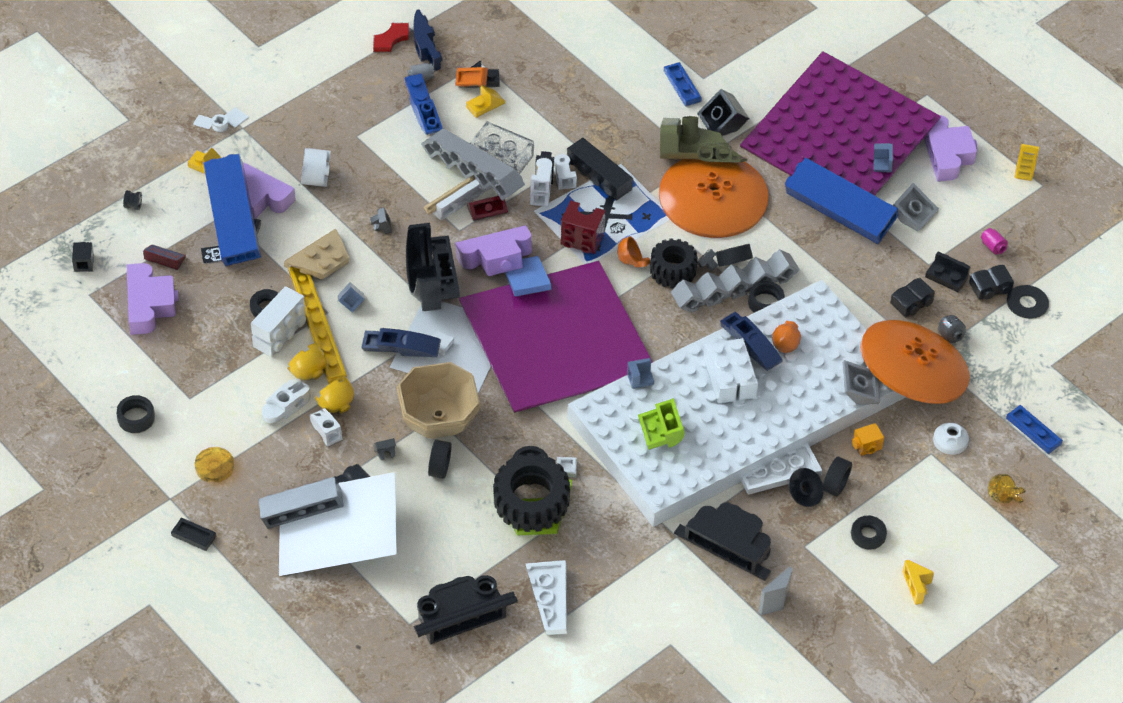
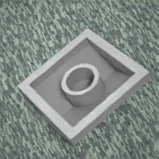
(914, 208)
(860, 384)
(775, 594)

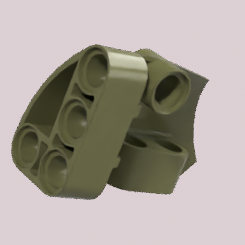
(692, 142)

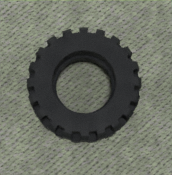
(531, 470)

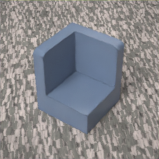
(883, 157)
(351, 297)
(640, 373)

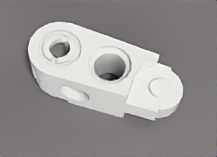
(286, 401)

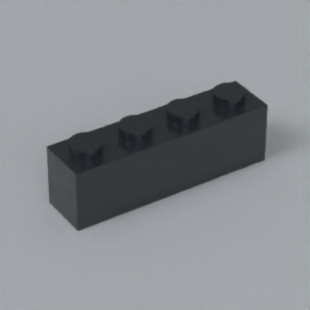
(599, 169)

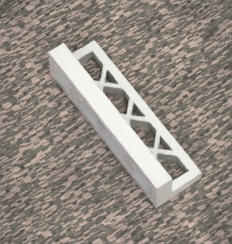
(459, 199)

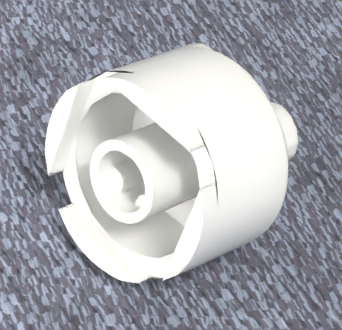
(315, 167)

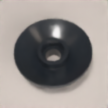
(811, 484)

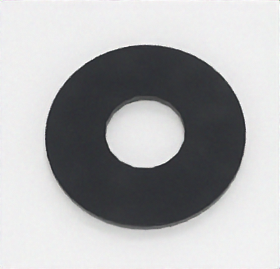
(1036, 311)

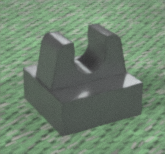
(382, 221)
(707, 259)
(386, 445)

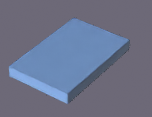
(529, 278)

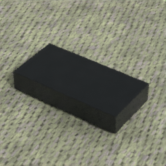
(193, 534)

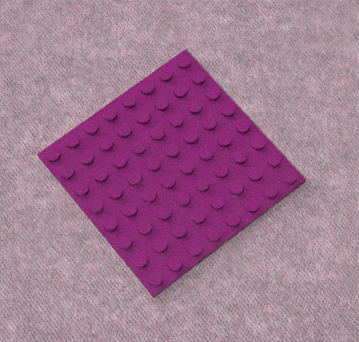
(835, 119)
(555, 339)

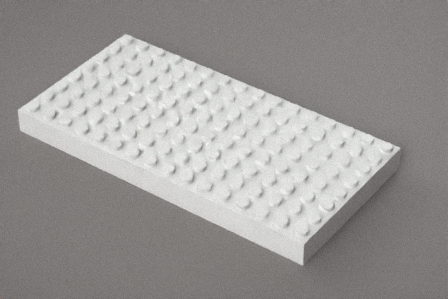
(793, 406)

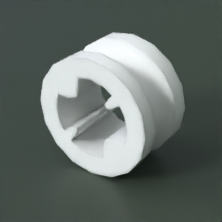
(219, 127)

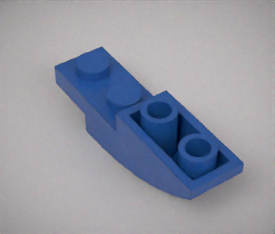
(422, 104)

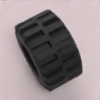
(673, 252)

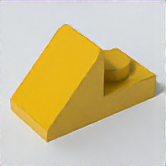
(485, 102)
(198, 158)
(917, 578)

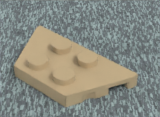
(321, 256)

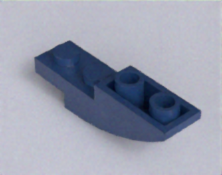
(424, 41)
(401, 341)
(755, 341)

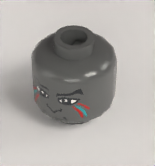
(951, 328)

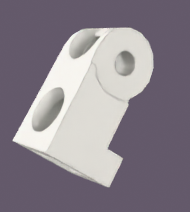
(564, 178)
(326, 426)

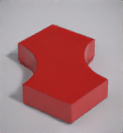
(396, 33)

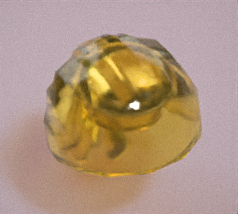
(1003, 489)

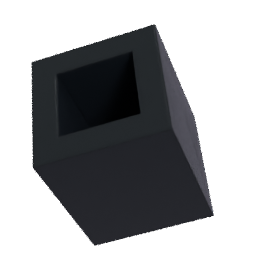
(82, 256)

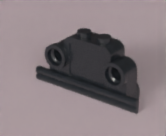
(731, 536)
(461, 607)

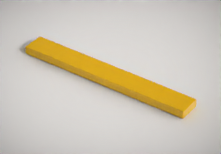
(318, 324)

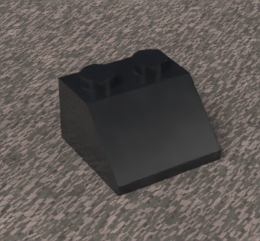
(723, 113)

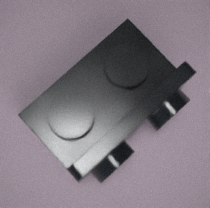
(948, 272)

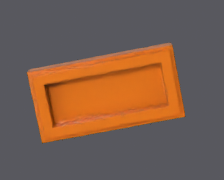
(471, 76)

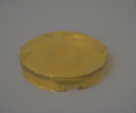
(214, 464)

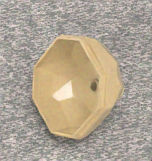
(438, 399)

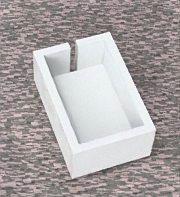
(278, 321)
(728, 368)

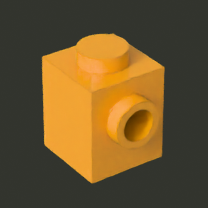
(868, 439)

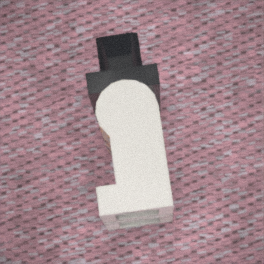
(542, 179)

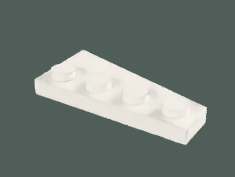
(780, 470)
(550, 591)

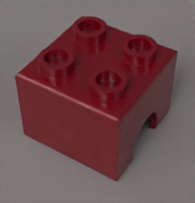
(582, 230)

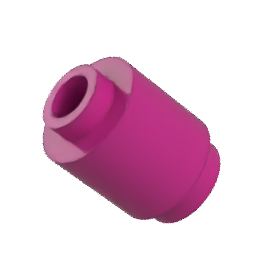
(994, 241)

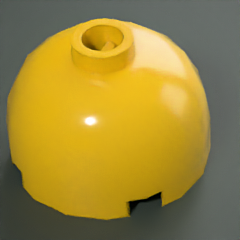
(308, 363)
(336, 396)

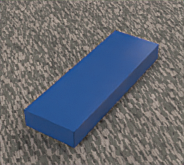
(682, 84)
(1034, 429)

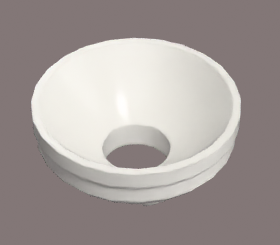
(950, 444)

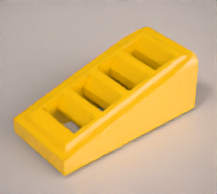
(1024, 167)

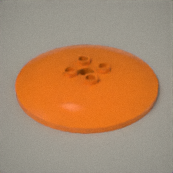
(713, 213)
(892, 355)

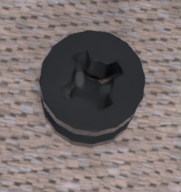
(132, 200)

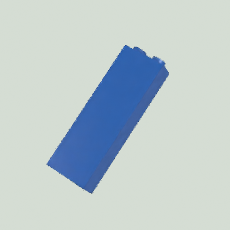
(841, 200)
(232, 209)

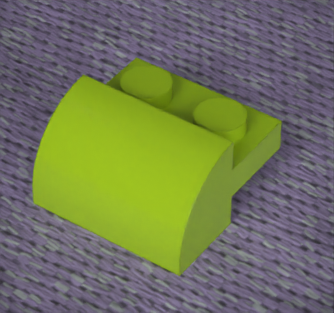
(662, 425)

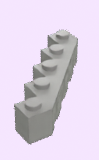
(474, 162)
(734, 281)

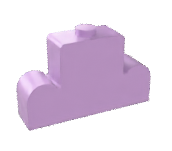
(950, 149)
(267, 191)
(495, 251)
(148, 298)

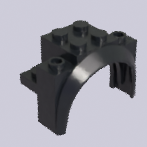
(430, 276)

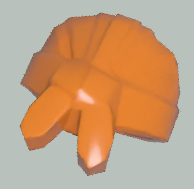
(629, 253)
(786, 337)

